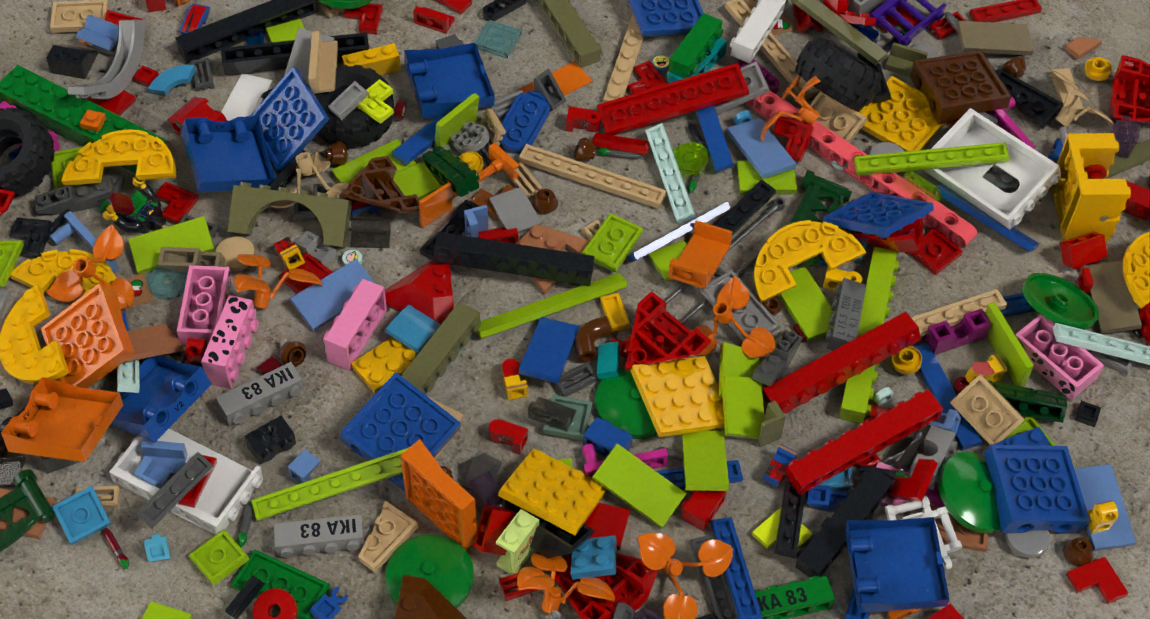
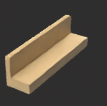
(322, 64)

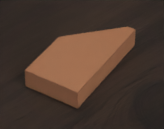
(1082, 46)

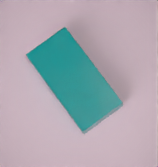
(608, 360)

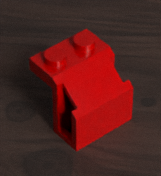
(195, 109)

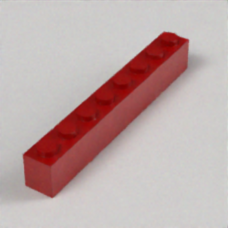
(843, 363)
(863, 442)

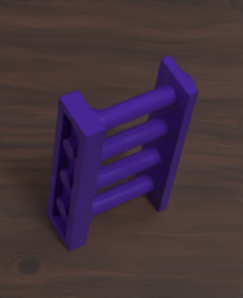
(889, 9)

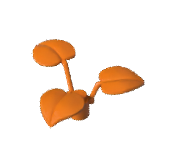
(806, 112)
(108, 245)
(262, 290)
(736, 296)
(656, 555)
(536, 579)

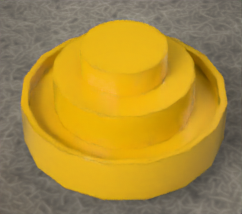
(1098, 68)
(473, 160)
(907, 360)

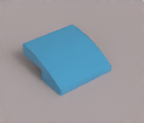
(412, 328)

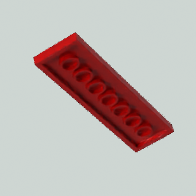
(673, 99)

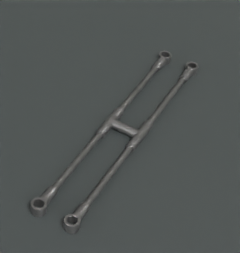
(739, 271)

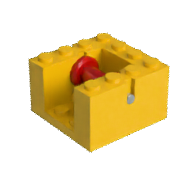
(1083, 195)

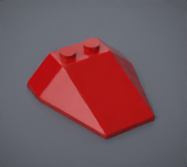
(1131, 90)
(629, 585)

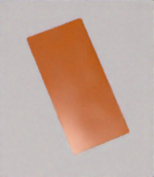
(567, 77)

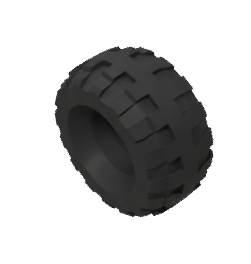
(840, 73)
(357, 126)
(36, 152)

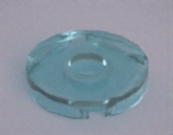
(164, 291)

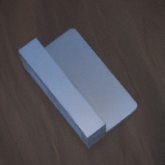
(99, 33)
(476, 221)
(166, 454)

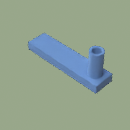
(75, 225)

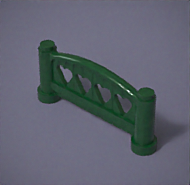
(817, 189)
(28, 497)

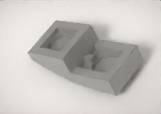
(313, 245)

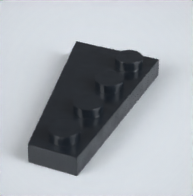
(1031, 101)

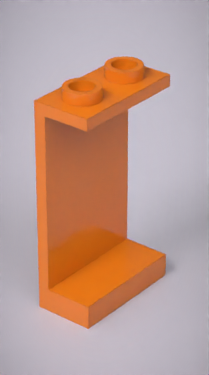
(701, 255)

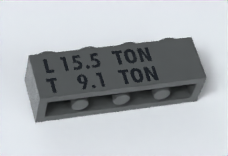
(846, 313)

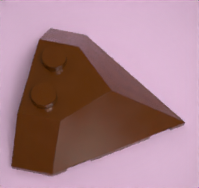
(377, 188)
(423, 601)

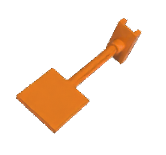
(441, 200)

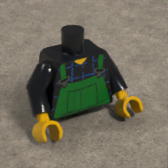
(146, 213)

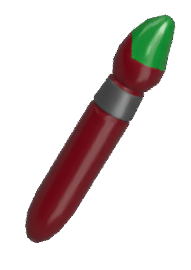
(116, 549)

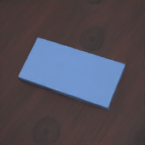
(766, 157)
(323, 303)
(1099, 486)

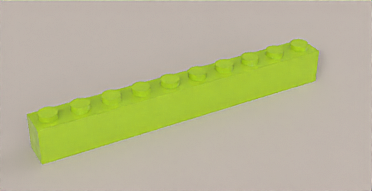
(874, 310)

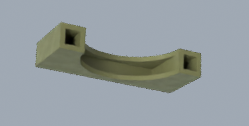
(250, 202)

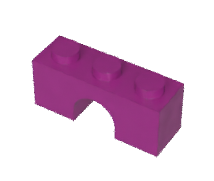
(971, 329)

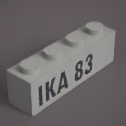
(260, 394)
(318, 536)

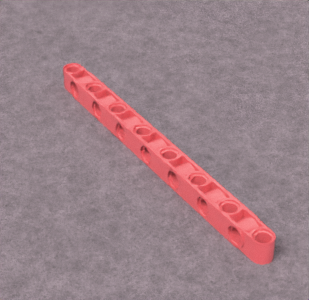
(836, 148)

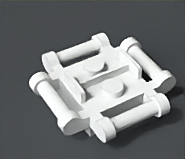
(941, 513)

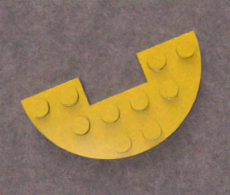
(121, 149)
(796, 245)
(52, 263)
(1137, 269)
(20, 345)

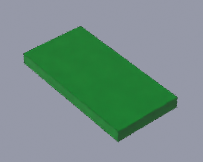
(277, 574)

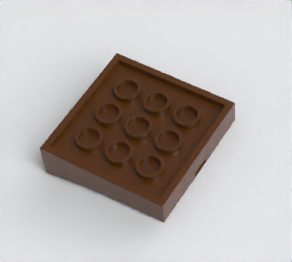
(959, 83)

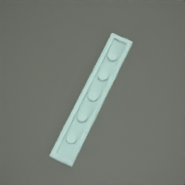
(670, 173)
(1101, 343)

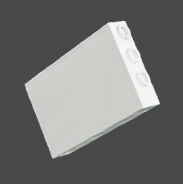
(222, 497)

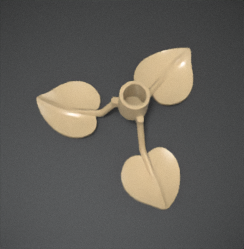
(1067, 113)
(310, 165)

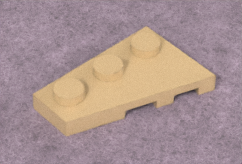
(389, 532)

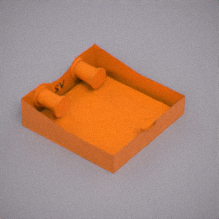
(90, 336)
(65, 425)
(438, 495)

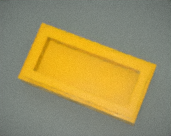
(615, 312)

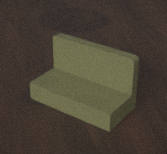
(902, 59)
(773, 426)

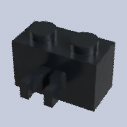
(270, 440)

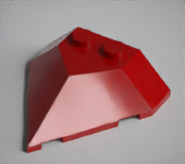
(904, 240)
(425, 290)
(660, 336)

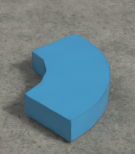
(170, 78)

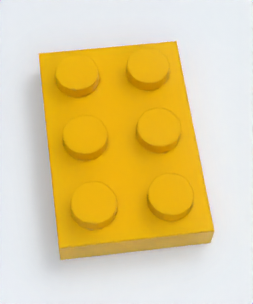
(382, 362)

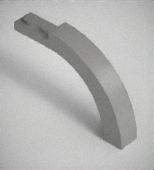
(123, 66)

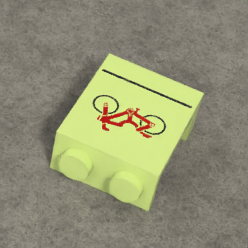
(517, 542)

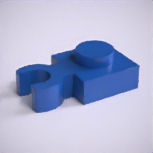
(328, 607)

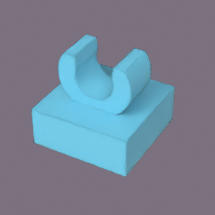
(157, 548)

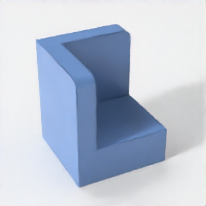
(948, 421)
(302, 466)
(152, 472)

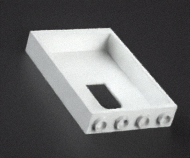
(1025, 164)

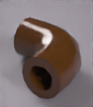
(588, 335)

